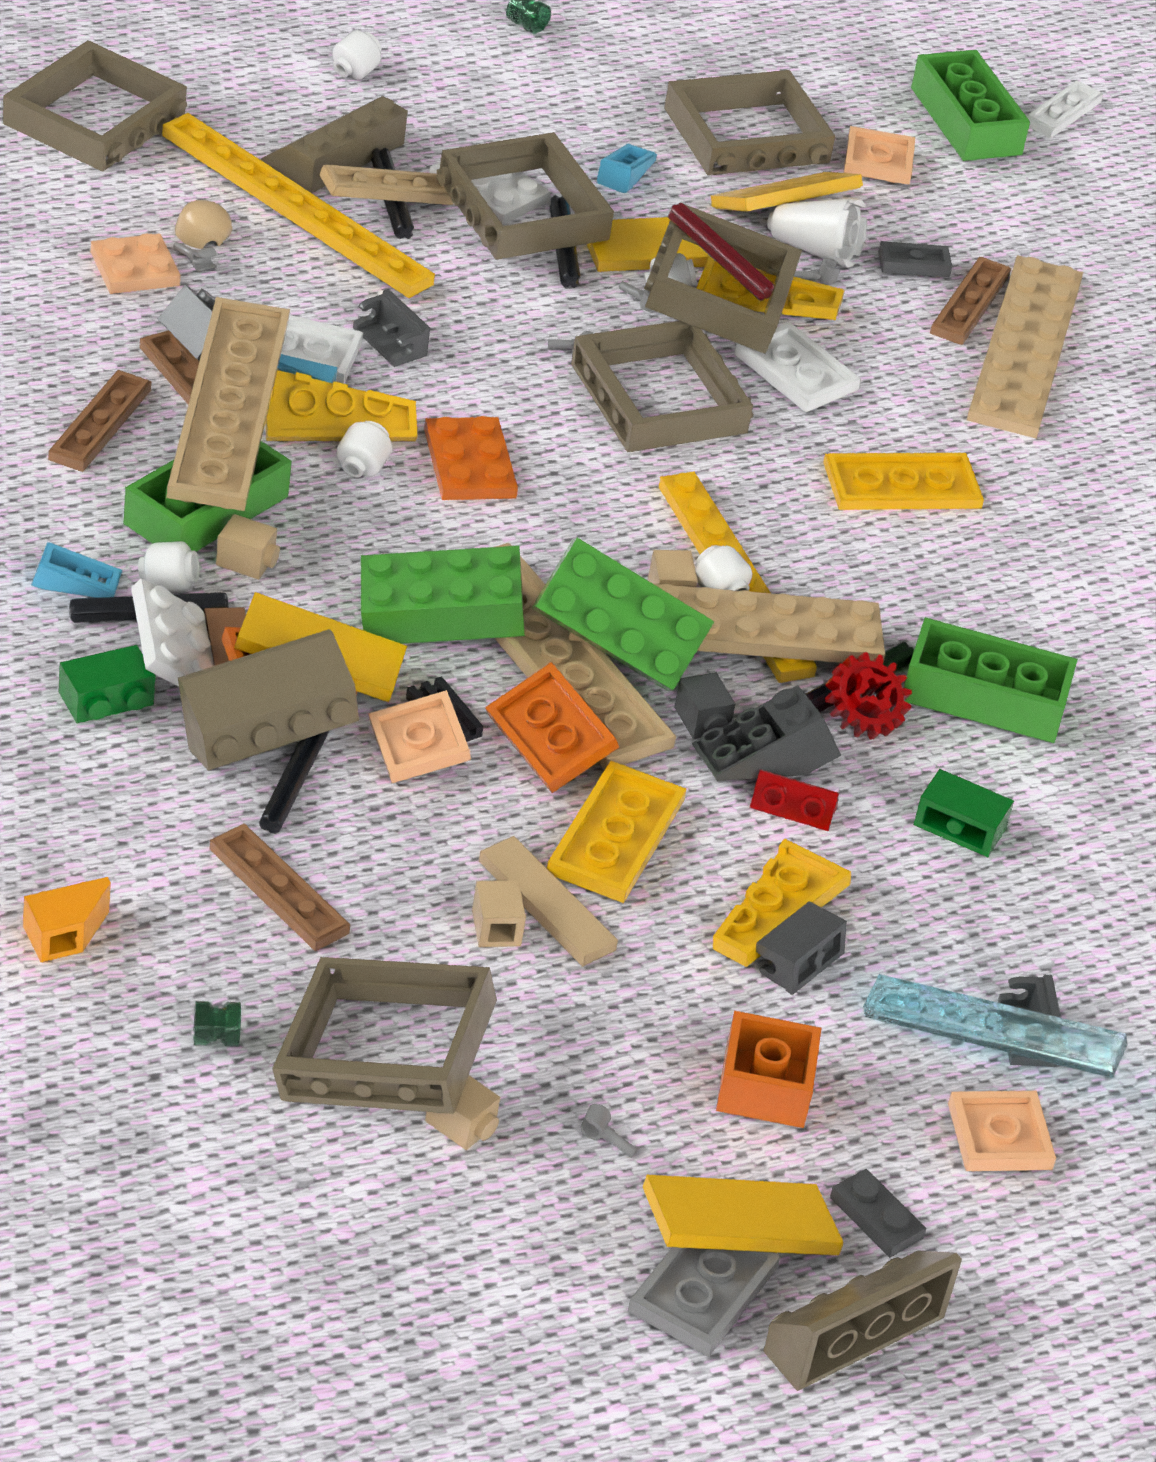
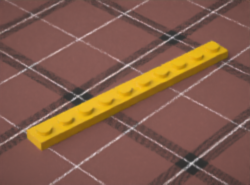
(299, 205)

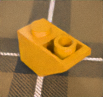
(65, 918)

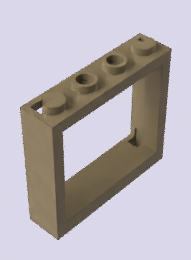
(691, 96)
(26, 105)
(545, 151)
(716, 313)
(597, 351)
(384, 1084)

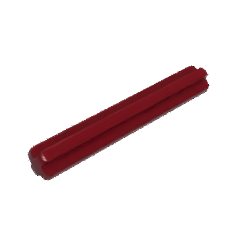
(721, 251)

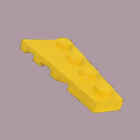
(324, 411)

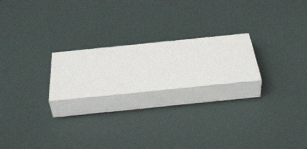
(1064, 108)

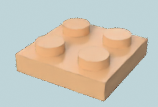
(879, 155)
(135, 263)
(419, 736)
(1001, 1131)

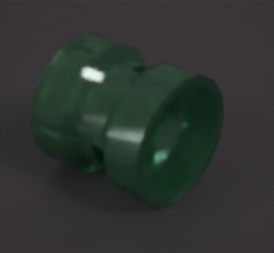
(531, 13)
(217, 1023)

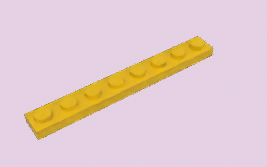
(708, 528)

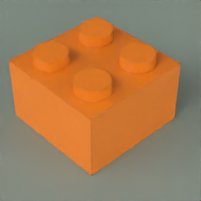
(769, 1069)

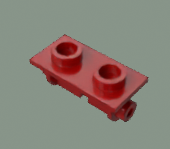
(794, 800)

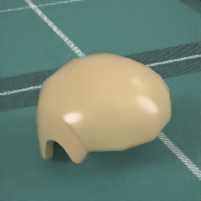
(203, 222)

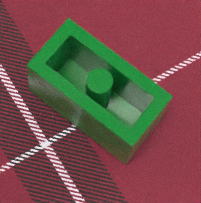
(106, 684)
(963, 812)

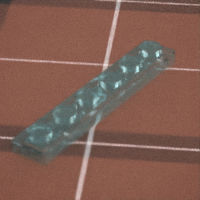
(996, 1025)

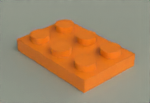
(470, 458)
(552, 727)

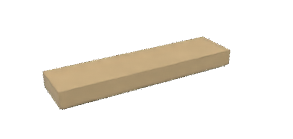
(384, 184)
(550, 901)

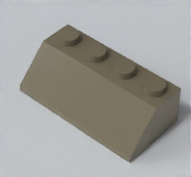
(341, 143)
(267, 700)
(862, 1316)

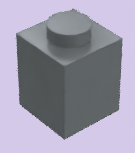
(703, 703)

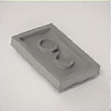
(702, 1293)

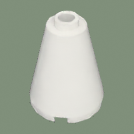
(822, 228)

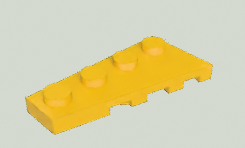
(803, 299)
(783, 888)

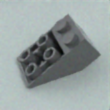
(778, 737)

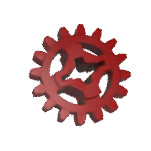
(871, 712)

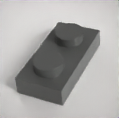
(915, 259)
(878, 1212)

